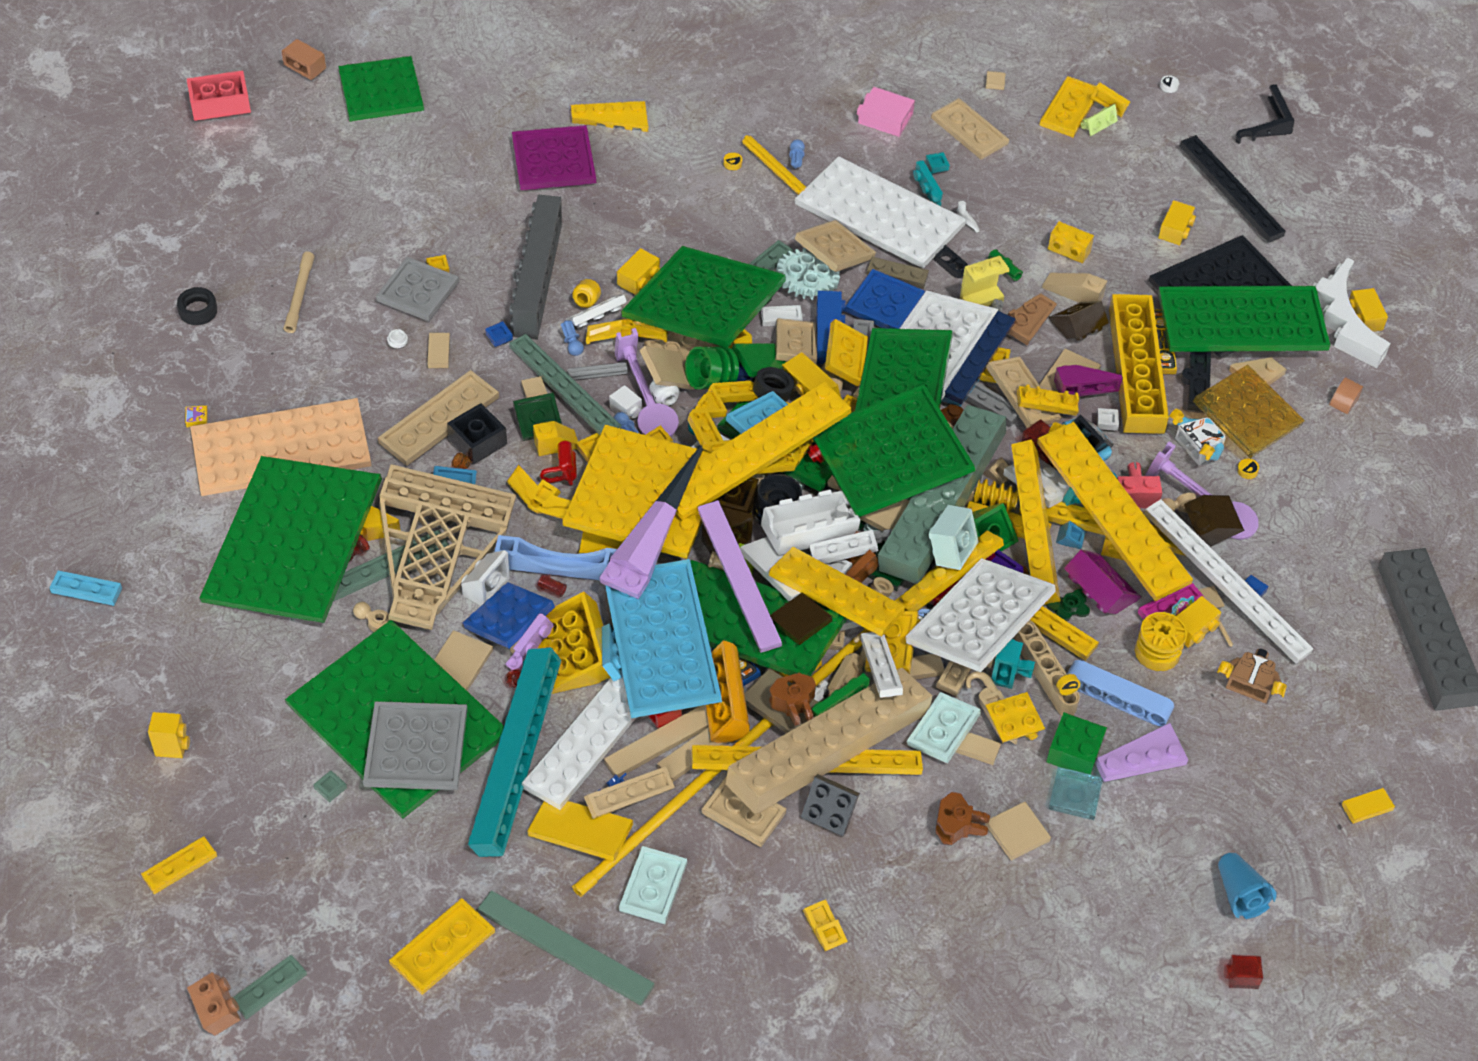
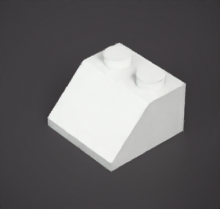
(486, 577)

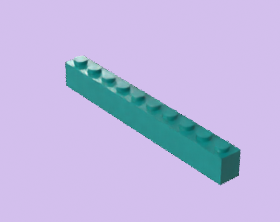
(514, 753)

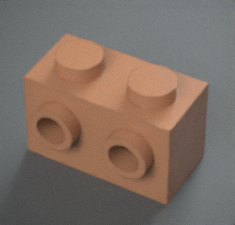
(304, 59)
(214, 1003)

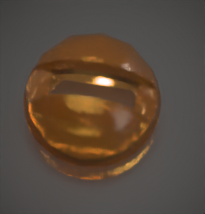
(461, 461)

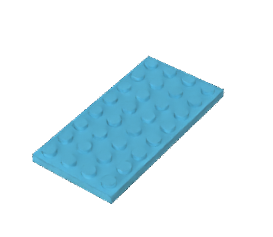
(664, 643)

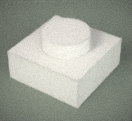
(1107, 419)

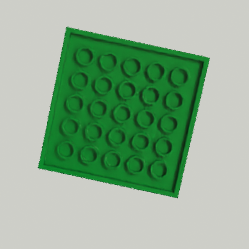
(704, 296)
(892, 451)

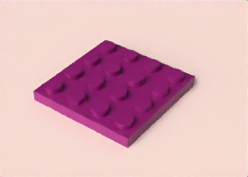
(553, 157)

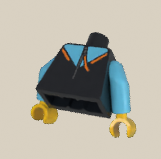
(1093, 434)

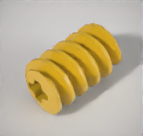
(996, 495)

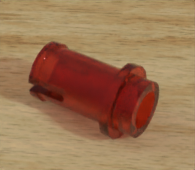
(551, 585)

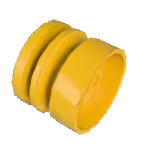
(1160, 641)

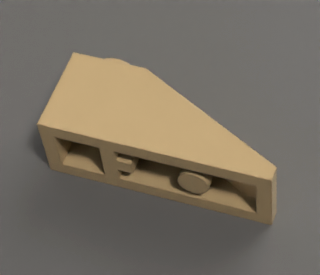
(1076, 286)

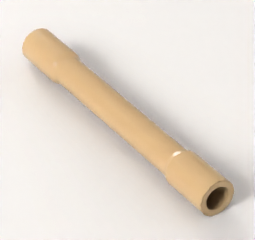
(293, 315)

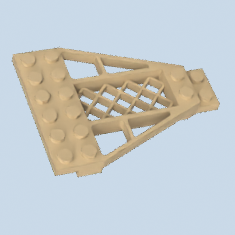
(446, 501)

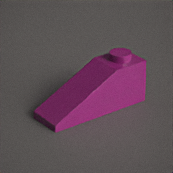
(1085, 380)

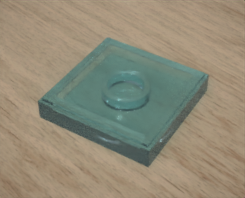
(1075, 793)

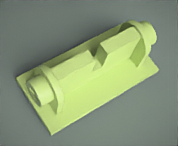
(1100, 120)

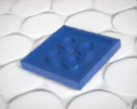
(884, 300)
(507, 614)

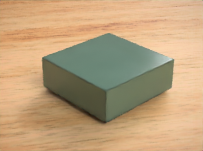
(330, 786)

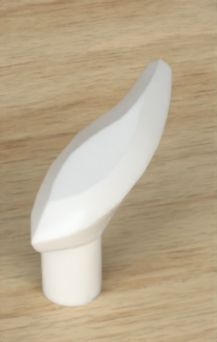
(961, 211)

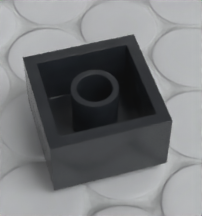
(477, 433)

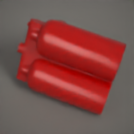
(566, 463)

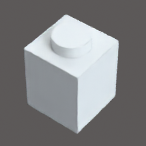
(625, 401)

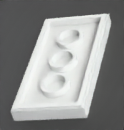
(763, 558)

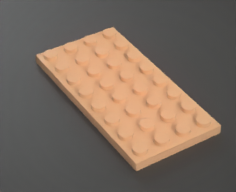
(313, 434)

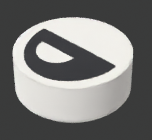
(1169, 84)

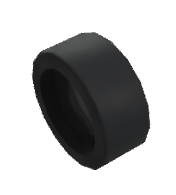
(193, 295)
(775, 376)

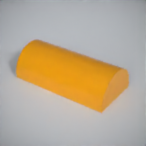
(728, 718)

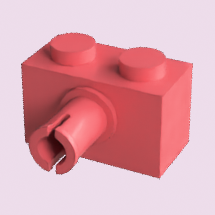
(1142, 489)

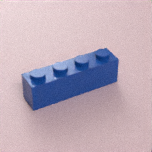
(828, 308)

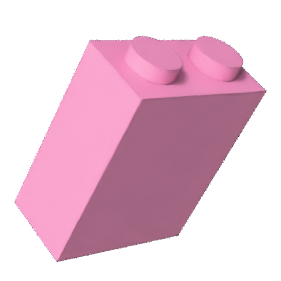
(886, 111)

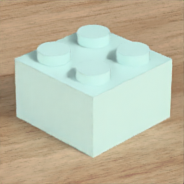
(953, 537)

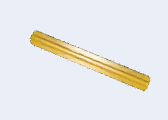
(773, 164)

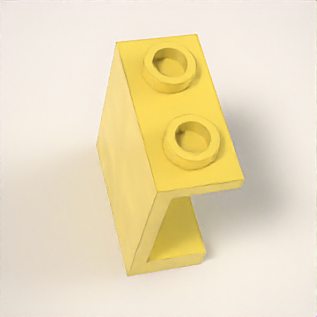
(981, 281)

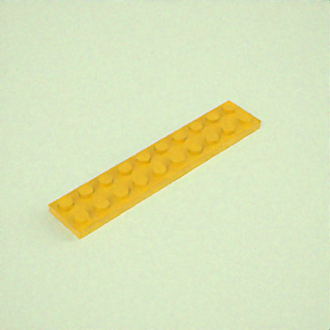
(760, 447)
(1115, 511)

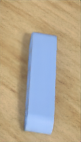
(1122, 693)

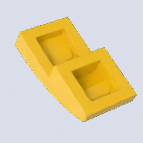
(824, 925)

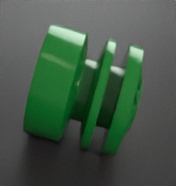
(711, 366)

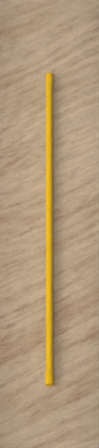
(591, 878)

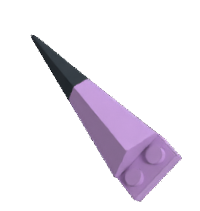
(636, 557)

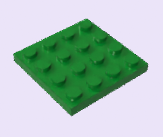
(380, 88)

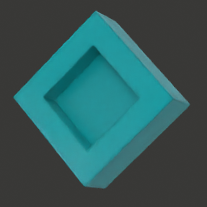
(937, 162)

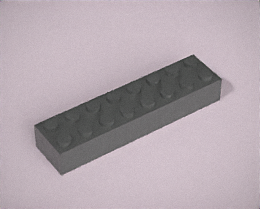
(536, 266)
(1430, 629)

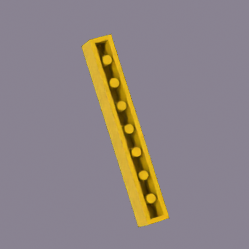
(1034, 515)

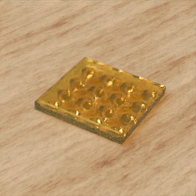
(1248, 411)

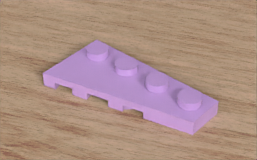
(1144, 755)

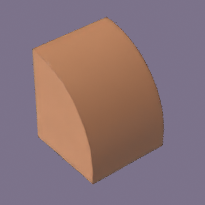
(1346, 395)

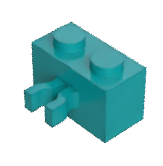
(1009, 664)

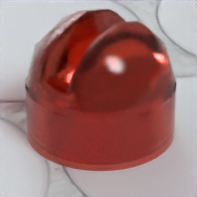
(510, 680)

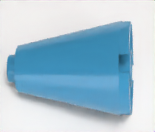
(1245, 887)

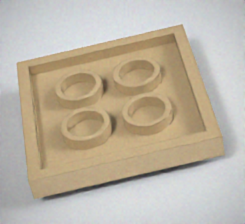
(835, 245)

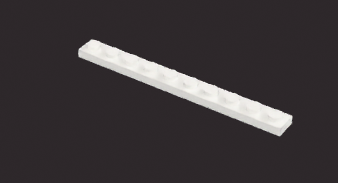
(1228, 581)

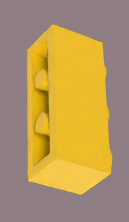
(807, 374)

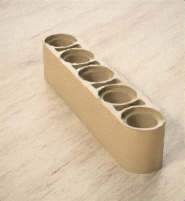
(1047, 677)

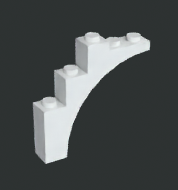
(1351, 333)

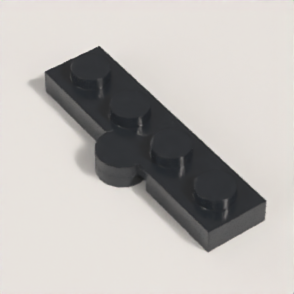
(1197, 376)

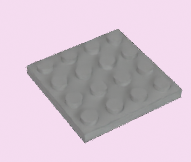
(415, 746)

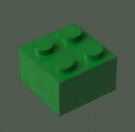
(1076, 744)

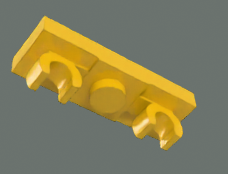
(1048, 400)

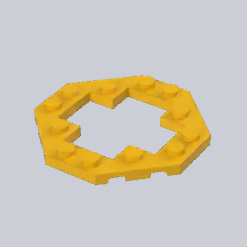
(712, 406)

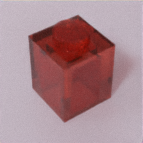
(1244, 972)

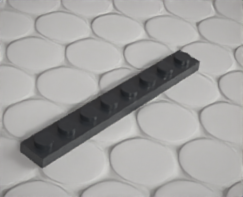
(1232, 188)

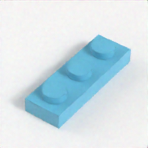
(85, 588)
(610, 654)

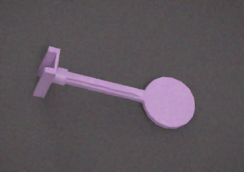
(654, 413)
(1162, 463)

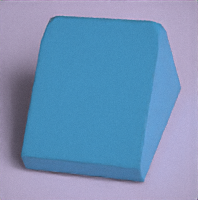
(1071, 535)

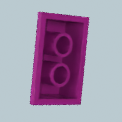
(1101, 582)

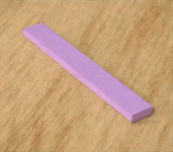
(739, 577)

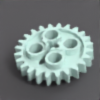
(806, 274)

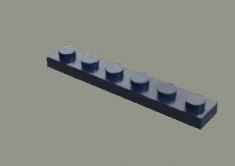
(979, 357)

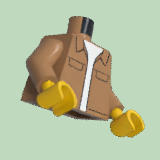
(1253, 676)

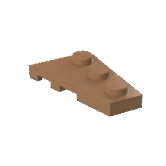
(1031, 317)

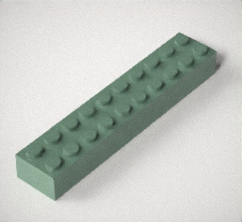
(908, 547)

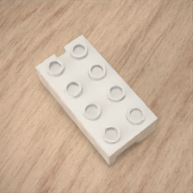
(808, 521)

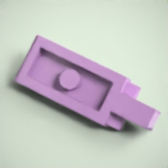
(531, 639)

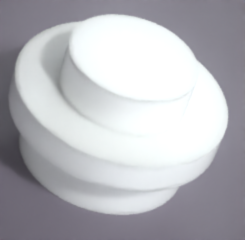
(397, 338)

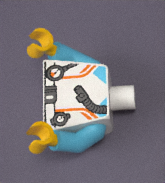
(1198, 437)

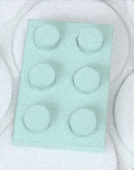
(943, 727)
(653, 885)

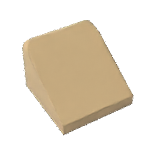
(996, 470)

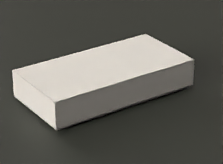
(770, 314)

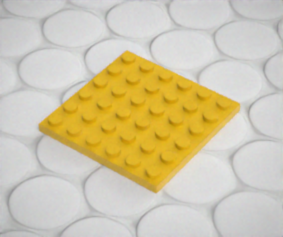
(622, 488)

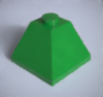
(997, 521)

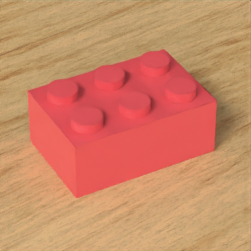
(218, 95)

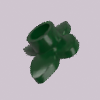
(1070, 605)

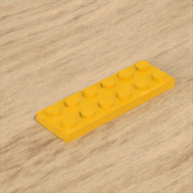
(837, 591)

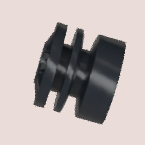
(773, 490)

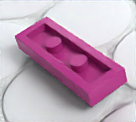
(1166, 603)

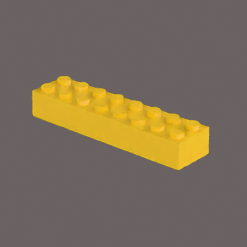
(1139, 362)

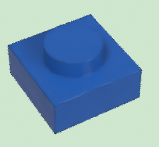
(498, 334)
(1257, 585)

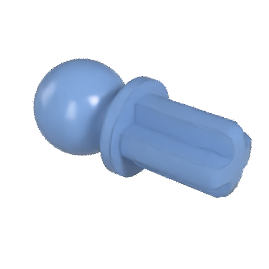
(796, 153)
(575, 347)
(625, 422)

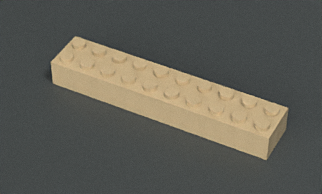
(825, 743)

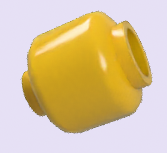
(586, 293)

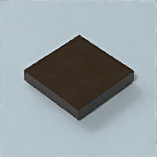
(800, 618)

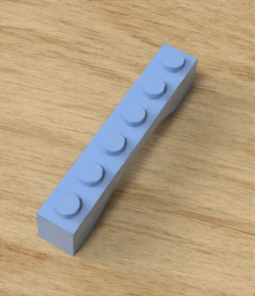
(531, 558)

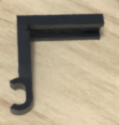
(1281, 126)

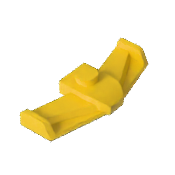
(609, 329)
(539, 498)

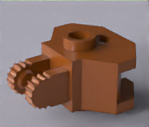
(793, 698)
(956, 818)

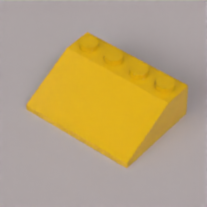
(577, 642)

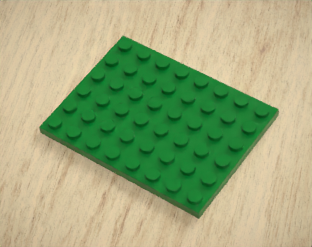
(291, 539)
(386, 669)

